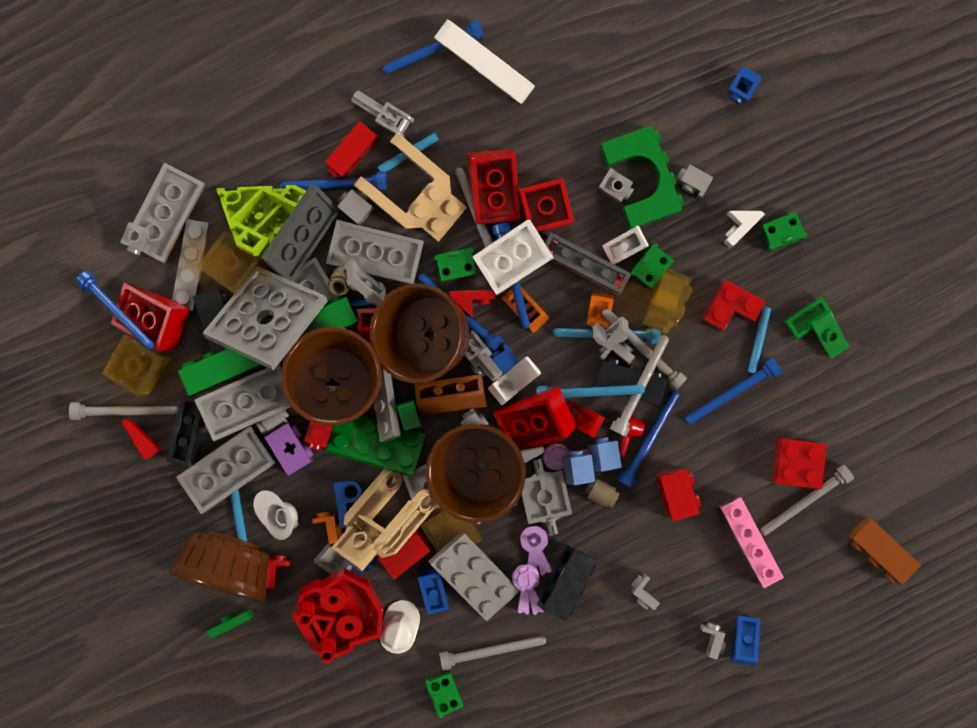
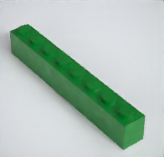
(227, 365)

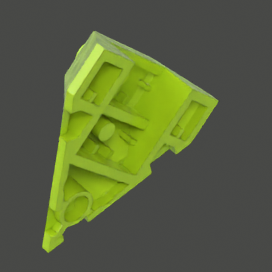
(258, 214)

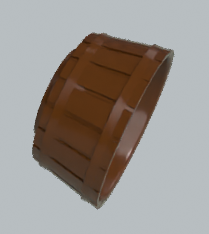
(400, 332)
(329, 355)
(462, 487)
(223, 565)

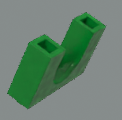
(645, 146)

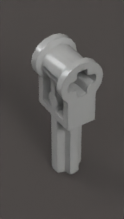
(387, 115)
(479, 355)

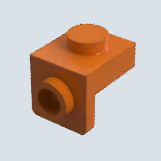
(597, 305)
(333, 528)

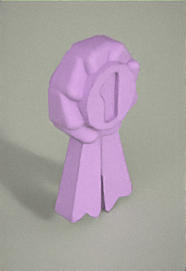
(553, 456)
(534, 541)
(526, 579)

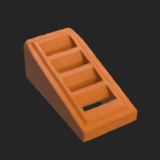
(539, 321)

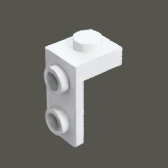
(514, 380)

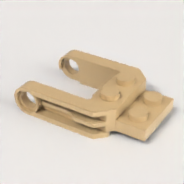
(432, 209)
(366, 538)

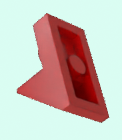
(466, 298)
(585, 419)

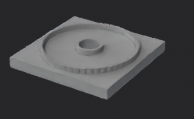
(262, 295)

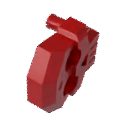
(354, 604)

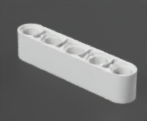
(484, 61)

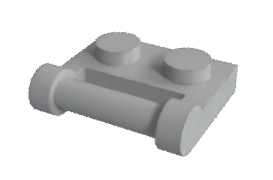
(359, 280)

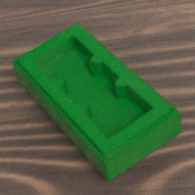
(799, 322)
(829, 334)
(229, 622)

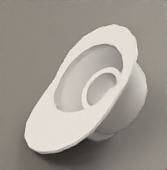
(276, 515)
(400, 626)

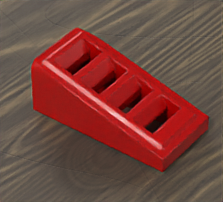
(144, 443)

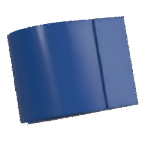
(343, 499)
(432, 589)
(746, 643)

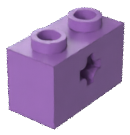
(278, 443)

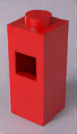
(351, 151)

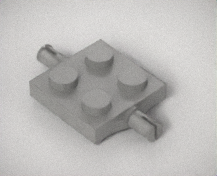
(545, 497)

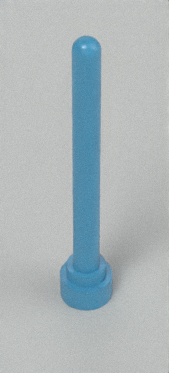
(650, 335)
(598, 391)

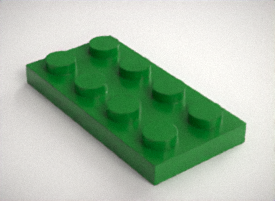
(361, 443)

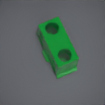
(783, 232)
(455, 263)
(650, 265)
(408, 413)
(443, 694)

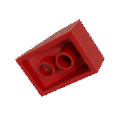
(494, 185)
(154, 315)
(537, 419)

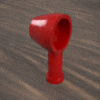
(636, 429)

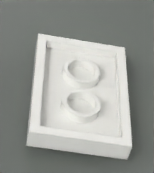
(513, 257)

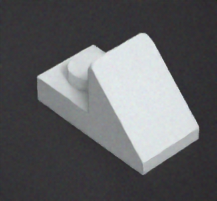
(745, 221)
(625, 245)

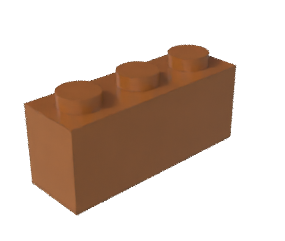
(450, 395)
(883, 551)

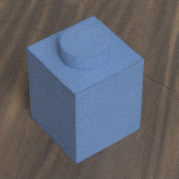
(605, 454)
(578, 468)

